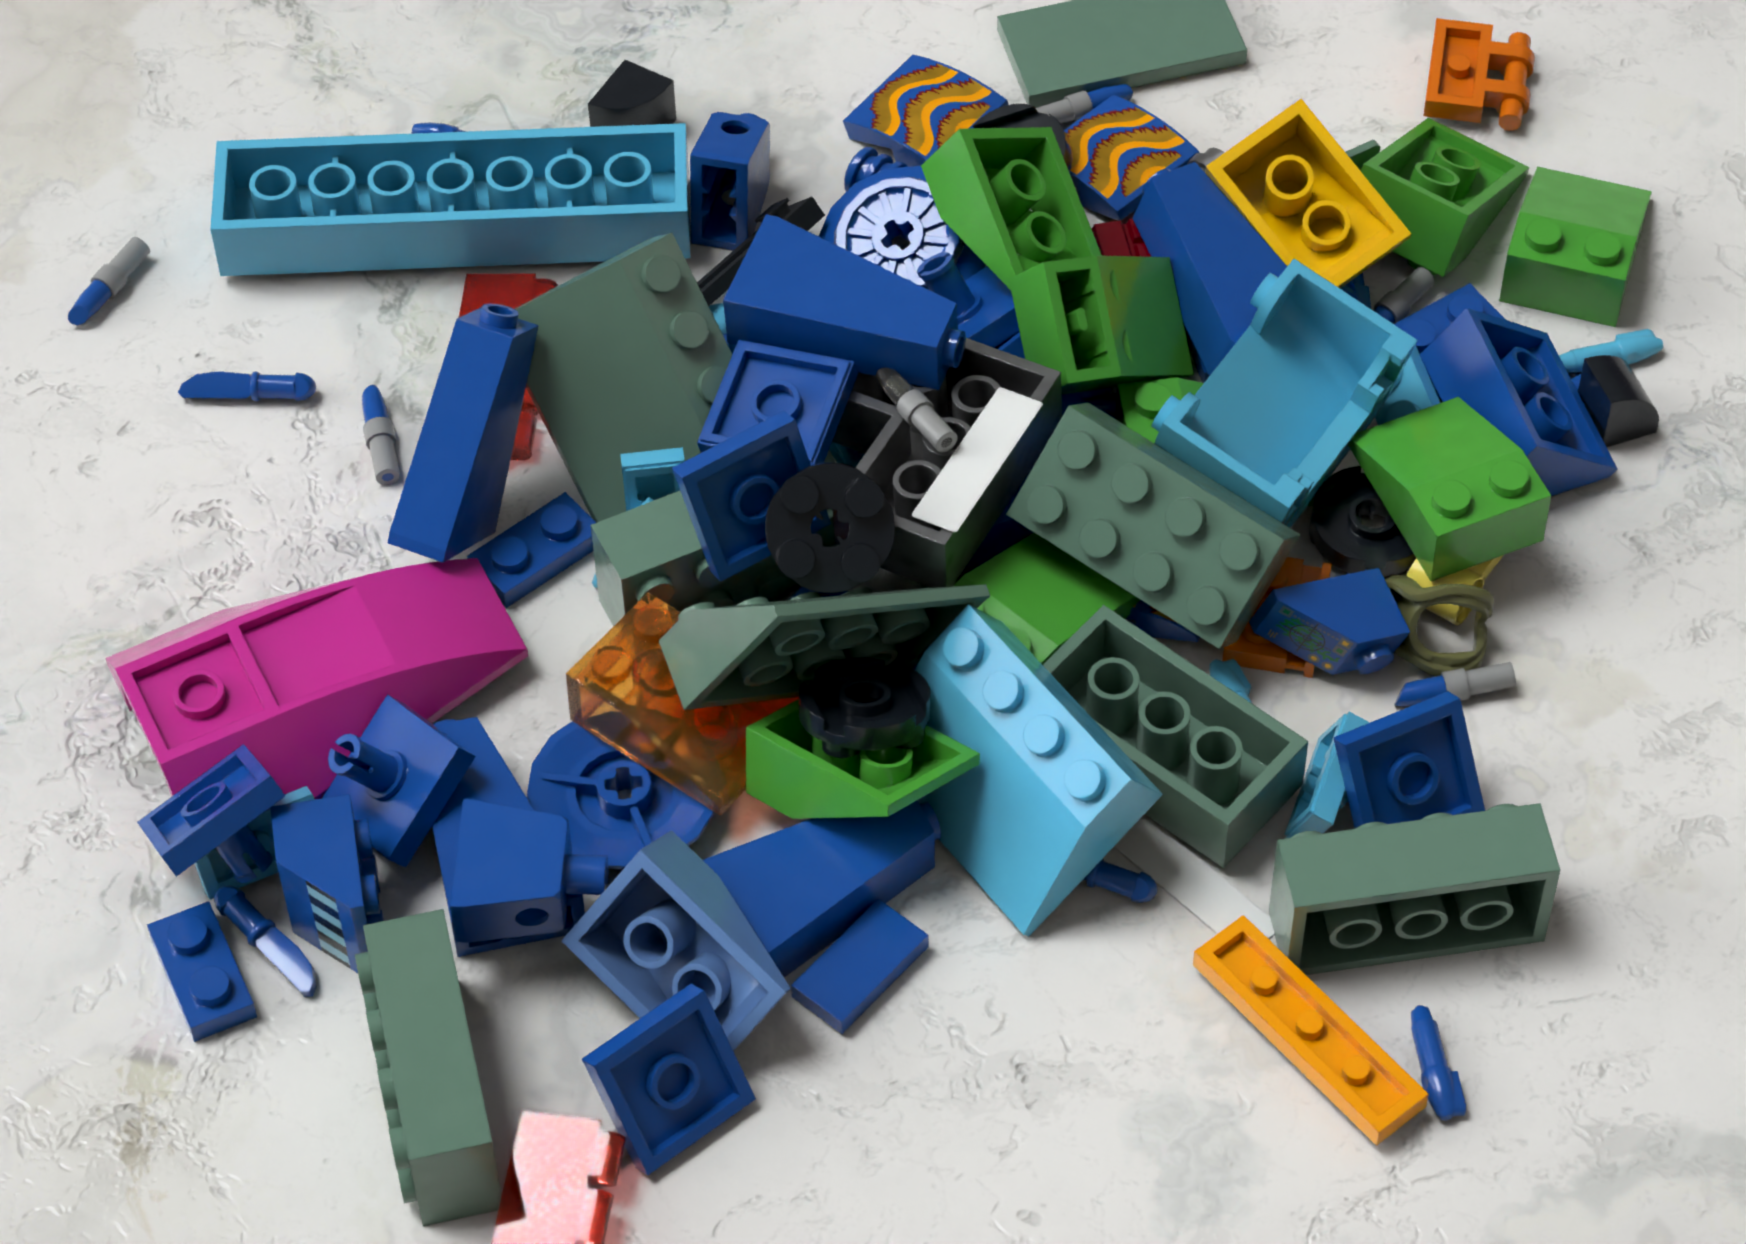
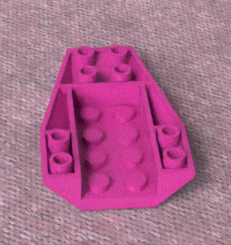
(315, 667)

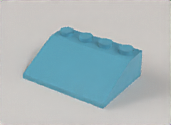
(1048, 776)

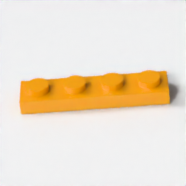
(1310, 1030)

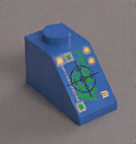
(1335, 622)

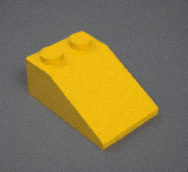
(1308, 197)

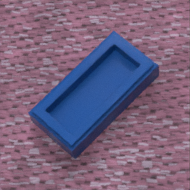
(859, 966)

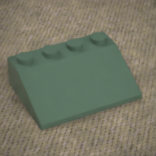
(624, 365)
(772, 647)

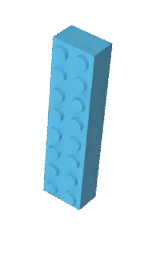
(447, 198)

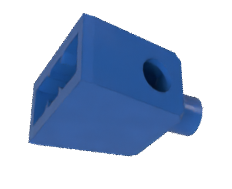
(727, 156)
(517, 872)

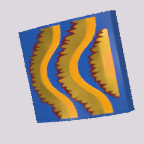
(920, 109)
(1118, 151)

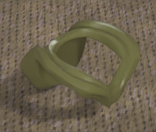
(1413, 600)

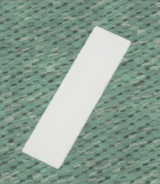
(977, 459)
(1189, 878)

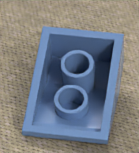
(675, 926)

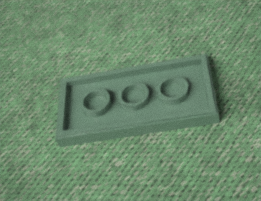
(1116, 43)

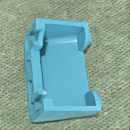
(1288, 393)

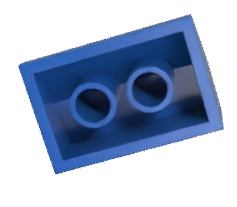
(1504, 377)

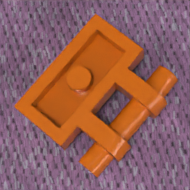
(1459, 70)

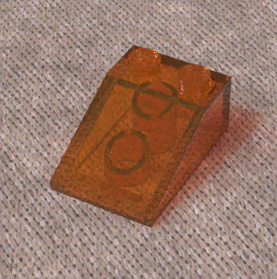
(631, 703)

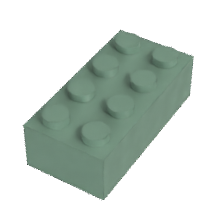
(1152, 524)
(660, 554)
(1196, 740)
(1414, 888)
(427, 1069)

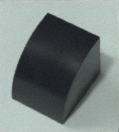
(633, 98)
(1616, 400)

